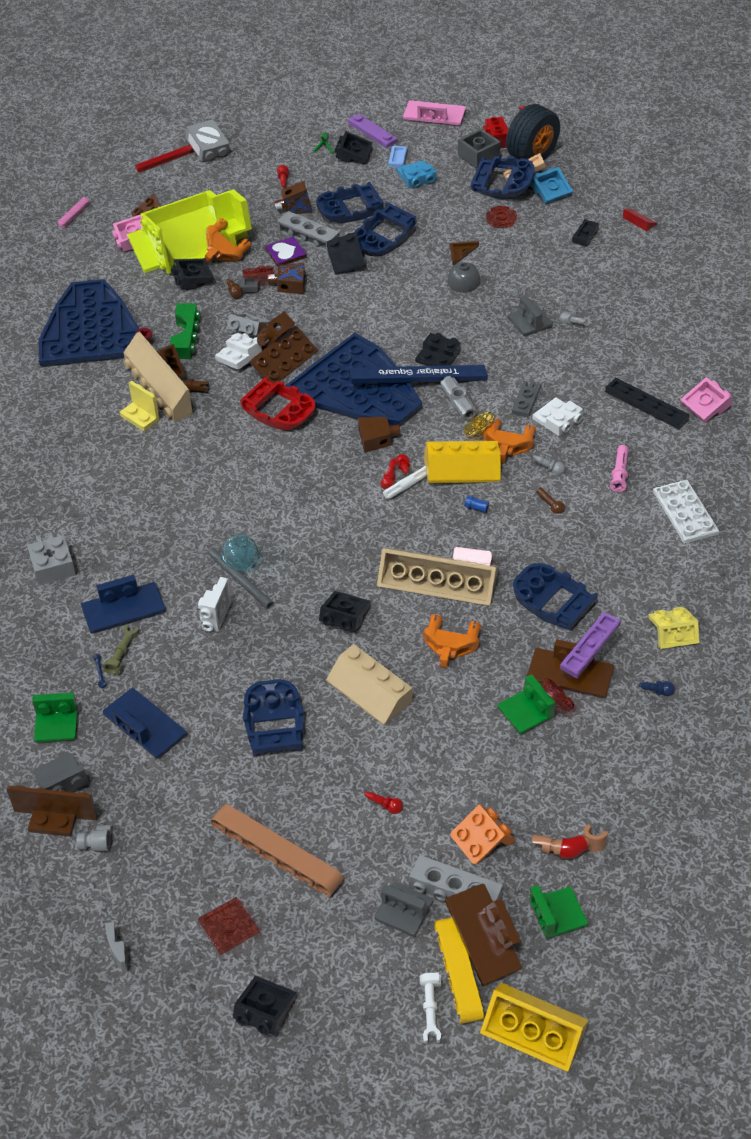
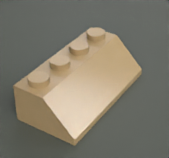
(370, 685)

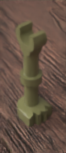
(113, 665)

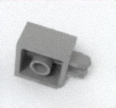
(51, 559)

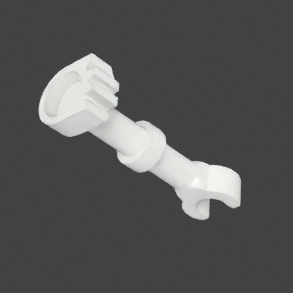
(430, 981)

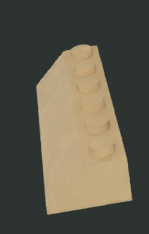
(158, 378)
(437, 576)

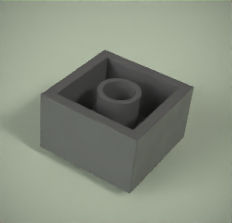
(478, 145)

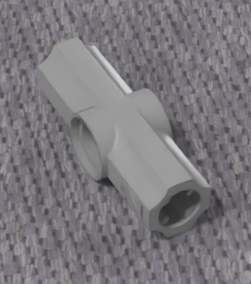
(458, 398)

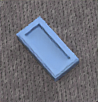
(397, 156)

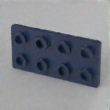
(121, 603)
(144, 723)

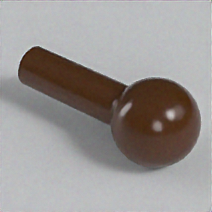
(556, 506)

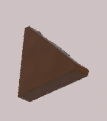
(461, 250)

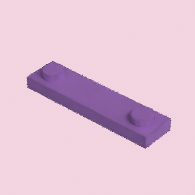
(372, 131)
(590, 644)

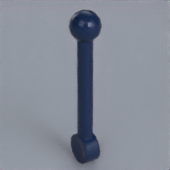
(102, 684)

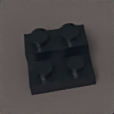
(352, 147)
(190, 272)
(438, 350)
(343, 611)
(263, 1005)

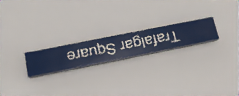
(417, 374)

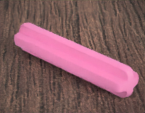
(73, 212)

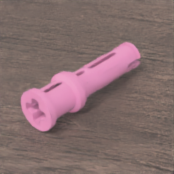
(620, 474)

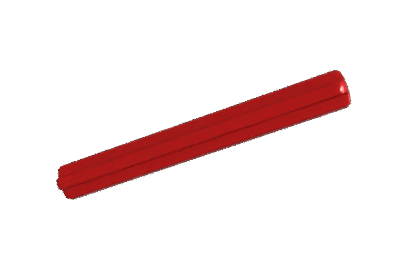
(164, 158)

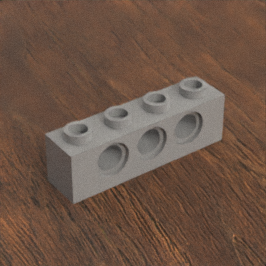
(306, 230)
(448, 877)

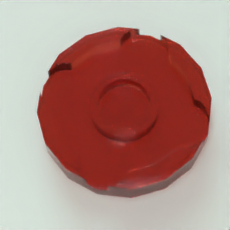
(501, 217)
(258, 271)
(557, 694)

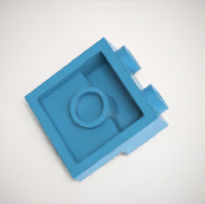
(417, 174)
(551, 185)

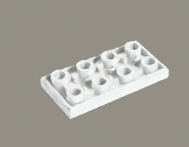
(685, 511)

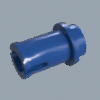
(476, 504)

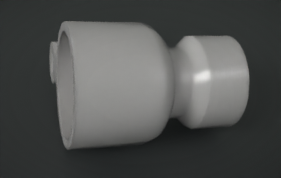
(96, 840)

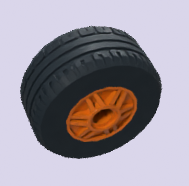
(533, 132)

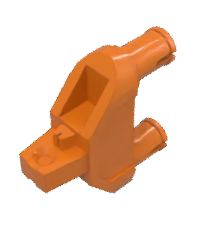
(220, 247)
(509, 442)
(448, 643)

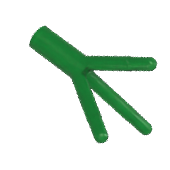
(324, 138)

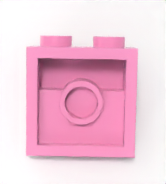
(125, 227)
(707, 400)

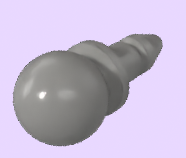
(569, 319)
(556, 467)

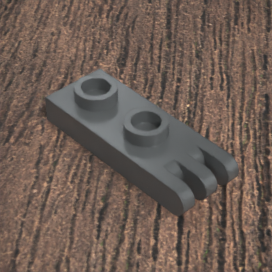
(525, 399)

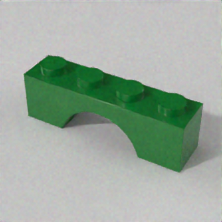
(186, 317)

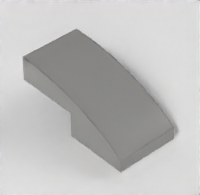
(117, 948)

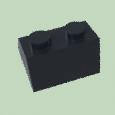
(346, 253)

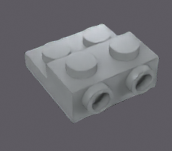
(246, 323)

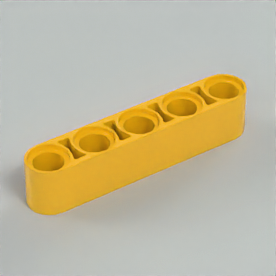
(460, 972)

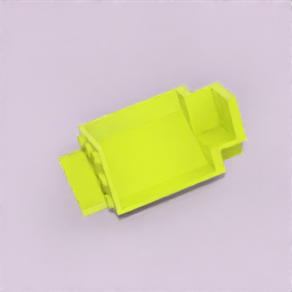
(181, 226)

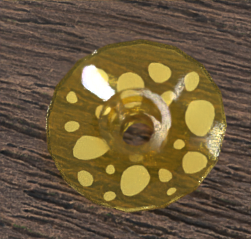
(479, 424)

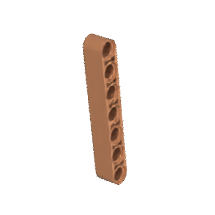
(278, 849)

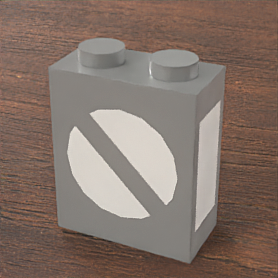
(207, 140)

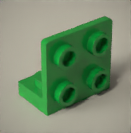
(528, 707)
(55, 717)
(557, 911)

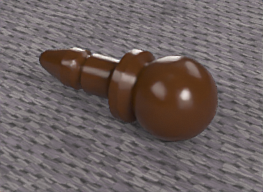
(234, 289)

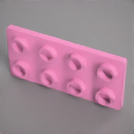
(434, 112)

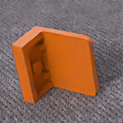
(481, 833)

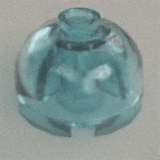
(239, 552)

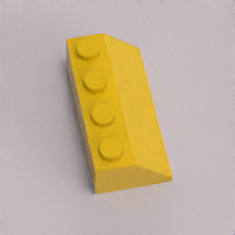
(462, 461)
(534, 1026)

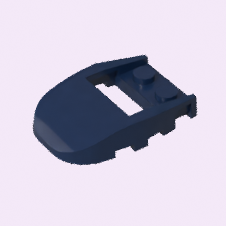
(518, 181)
(334, 209)
(377, 244)
(540, 582)
(271, 702)

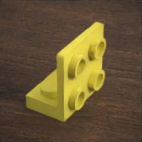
(143, 409)
(675, 627)

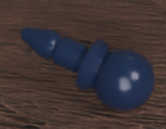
(665, 688)

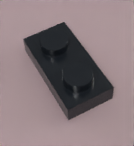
(585, 232)

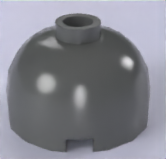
(463, 277)

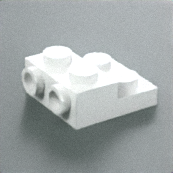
(239, 351)
(558, 416)
(215, 605)

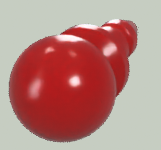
(282, 172)
(403, 463)
(389, 477)
(393, 805)

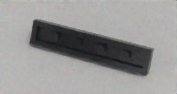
(647, 403)

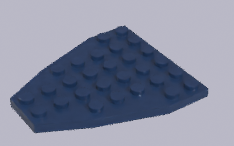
(86, 325)
(332, 389)

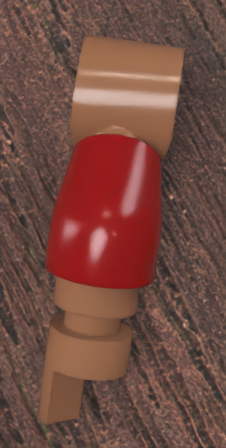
(572, 847)

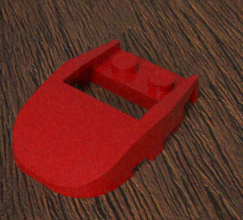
(293, 415)

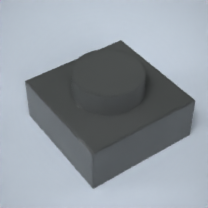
(250, 284)

